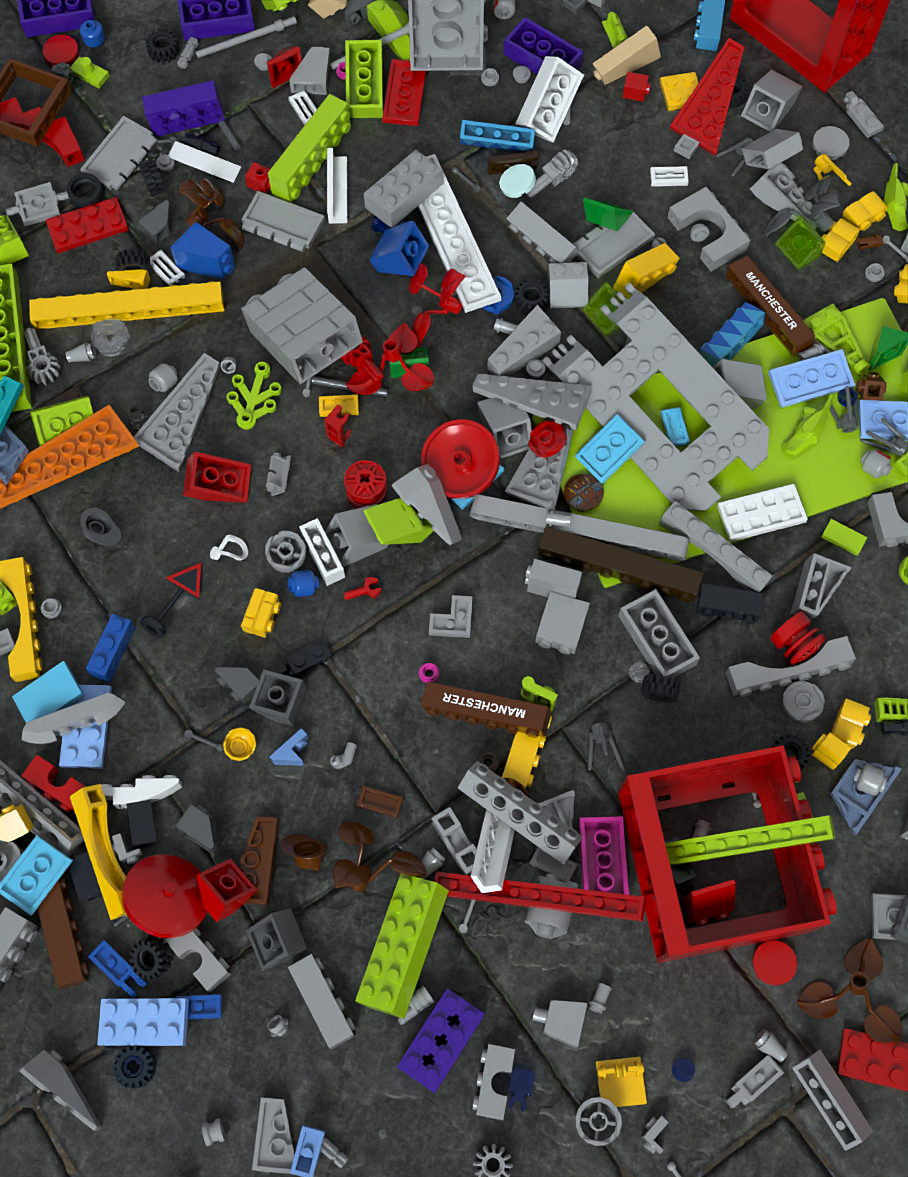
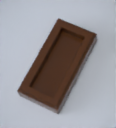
(380, 802)

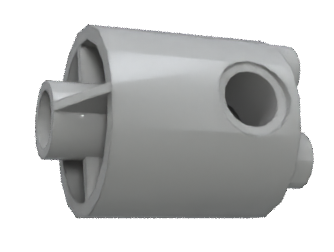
(549, 922)

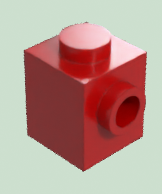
(636, 86)
(258, 178)

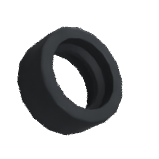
(81, 180)

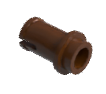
(870, 242)

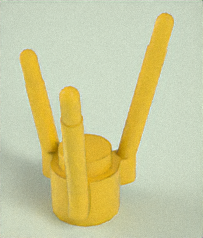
(825, 165)

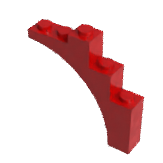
(58, 136)

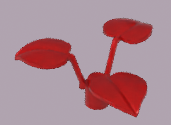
(448, 303)
(400, 341)

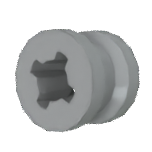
(213, 1132)

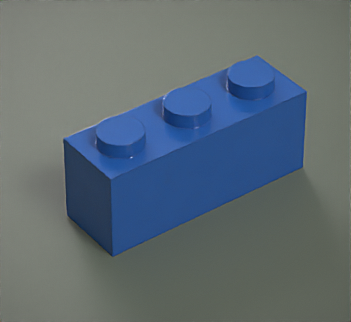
(110, 648)

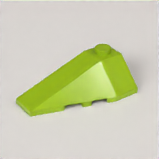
(386, 18)

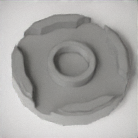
(830, 141)
(803, 701)

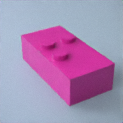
(603, 854)

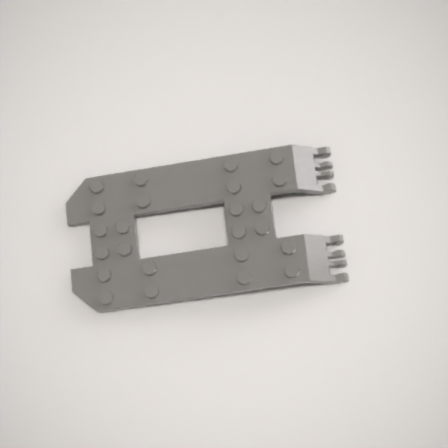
(662, 348)

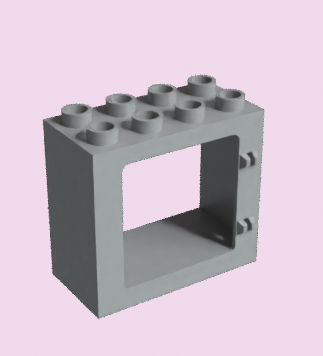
(446, 34)

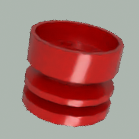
(365, 493)
(797, 638)

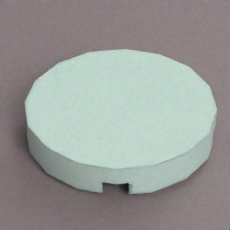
(517, 180)

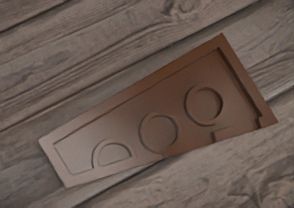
(259, 858)

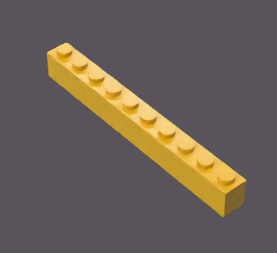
(127, 305)

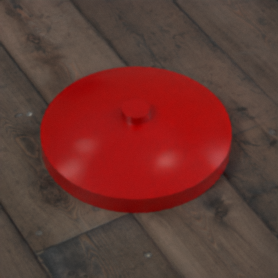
(462, 457)
(163, 896)

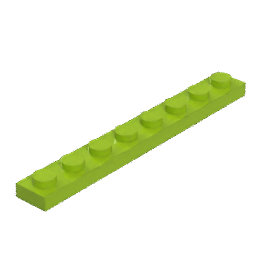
(750, 840)

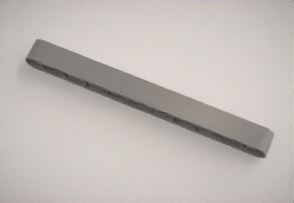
(611, 533)

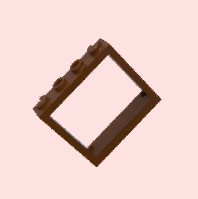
(50, 109)

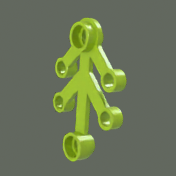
(254, 397)

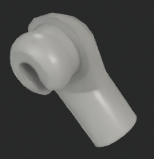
(344, 759)

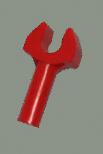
(364, 590)

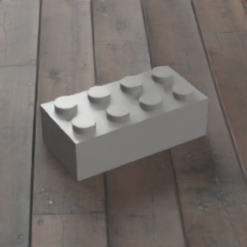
(403, 188)
(658, 636)
(14, 937)

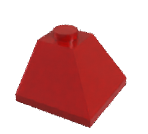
(283, 65)
(224, 889)

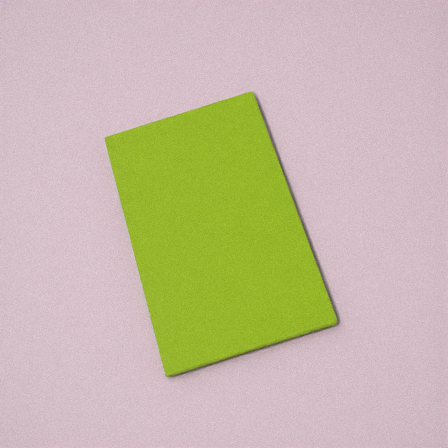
(823, 472)

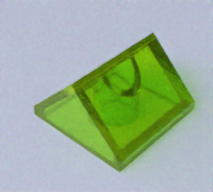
(801, 243)
(593, 310)

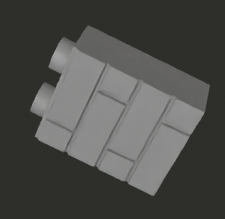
(302, 324)

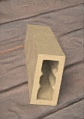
(628, 56)

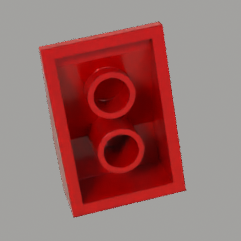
(216, 478)
(709, 902)

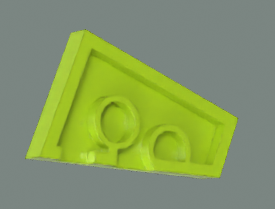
(58, 418)

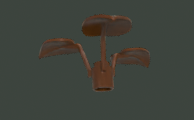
(196, 194)
(357, 876)
(864, 964)

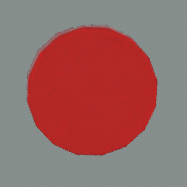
(60, 49)
(547, 439)
(774, 962)

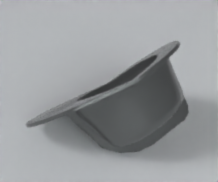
(99, 527)

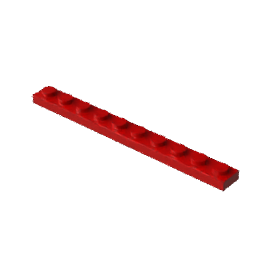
(548, 897)

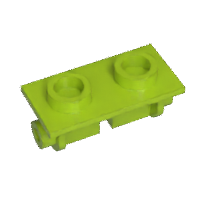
(614, 29)

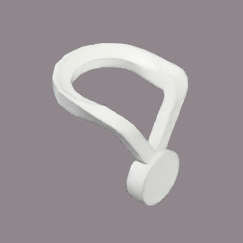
(216, 552)

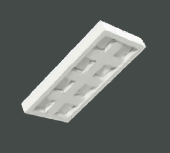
(762, 512)

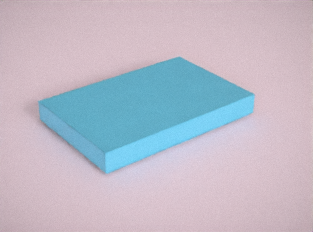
(609, 448)
(48, 693)
(34, 875)

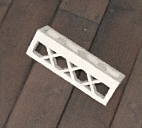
(336, 188)
(492, 854)

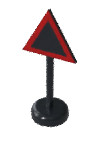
(186, 580)

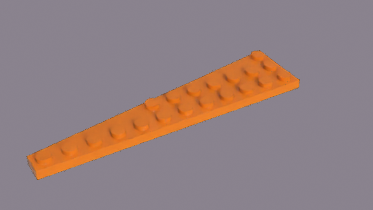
(68, 454)

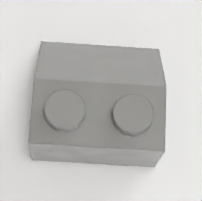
(568, 284)

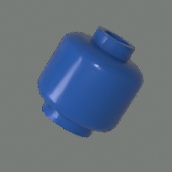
(92, 33)
(302, 583)

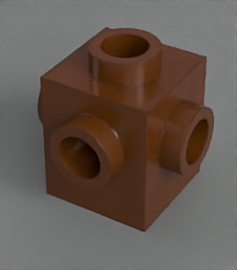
(872, 392)

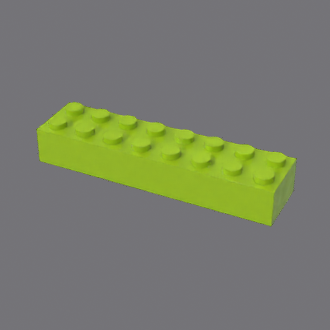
(12, 339)

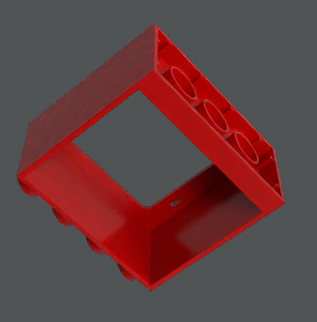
(811, 40)
(760, 772)

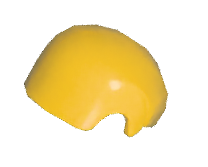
(239, 744)

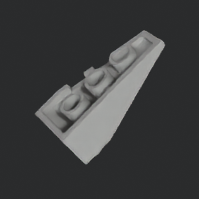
(780, 192)
(426, 494)
(52, 1075)

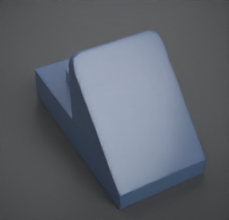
(286, 753)
(307, 1151)

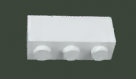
(322, 552)

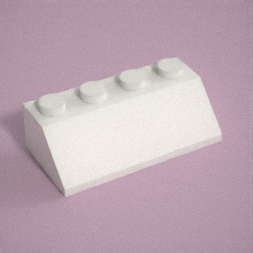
(550, 98)

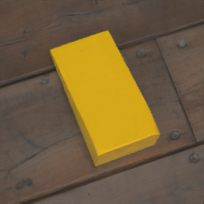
(130, 278)

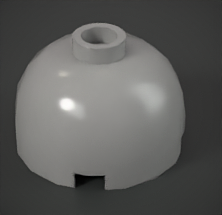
(285, 551)
(598, 1121)

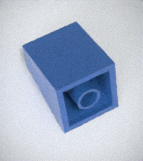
(400, 250)
(203, 253)

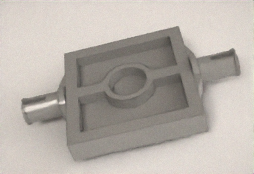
(37, 204)

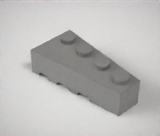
(527, 342)

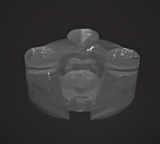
(106, 327)

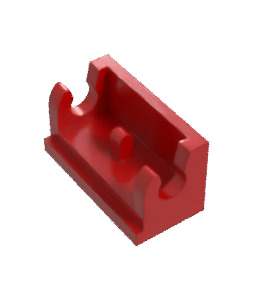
(335, 426)

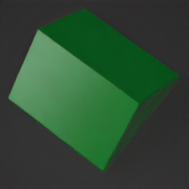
(605, 213)
(887, 346)
(417, 356)

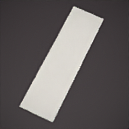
(204, 161)

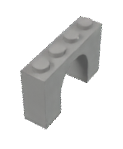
(705, 206)
(888, 525)

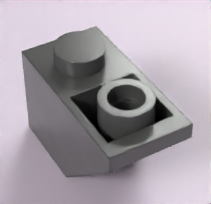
(356, 11)
(157, 223)
(239, 681)

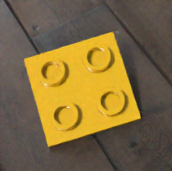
(622, 1081)

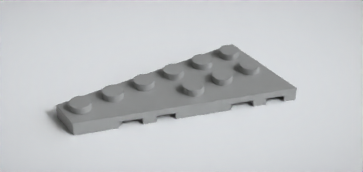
(539, 397)
(174, 422)
(540, 478)

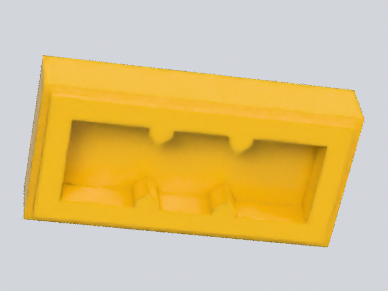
(348, 403)

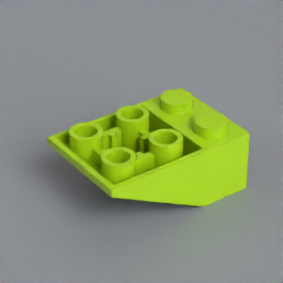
(10, 243)
(397, 523)

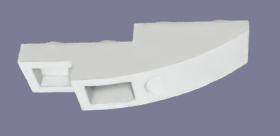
(145, 789)

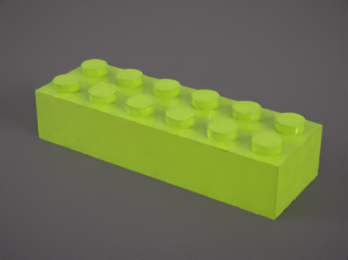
(309, 149)
(402, 945)

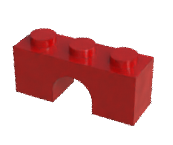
(41, 775)

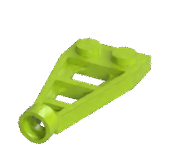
(833, 317)

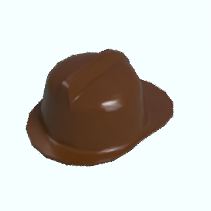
(305, 851)

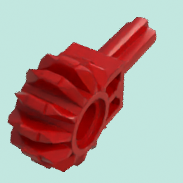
(362, 360)

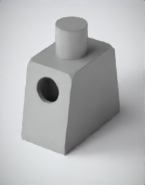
(562, 1020)

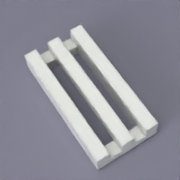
(297, 96)
(670, 178)
(174, 278)

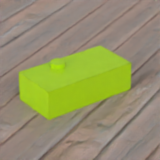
(364, 78)

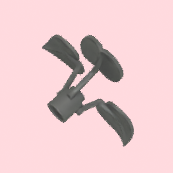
(818, 210)

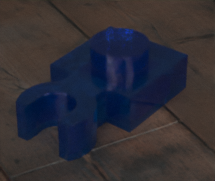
(521, 1084)

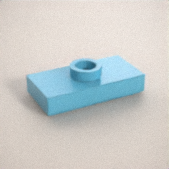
(675, 426)

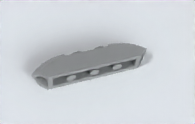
(81, 715)

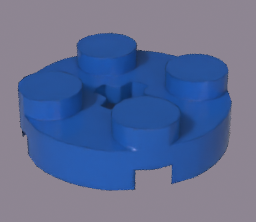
(507, 296)

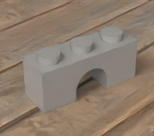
(455, 840)
(212, 970)
(496, 1060)

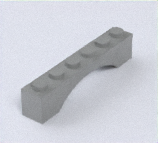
(742, 568)
(750, 677)

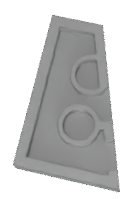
(273, 1141)

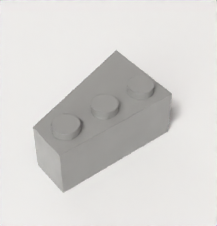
(817, 584)

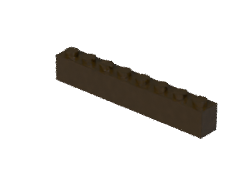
(620, 564)

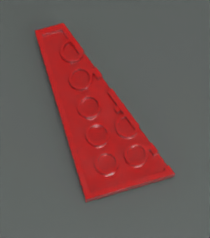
(708, 104)

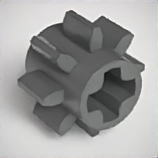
(63, 71)

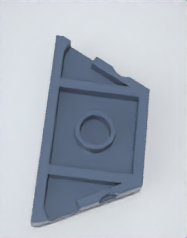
(11, 454)
(855, 804)

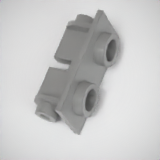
(277, 481)

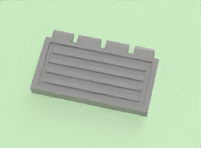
(118, 152)
(282, 220)
(608, 247)

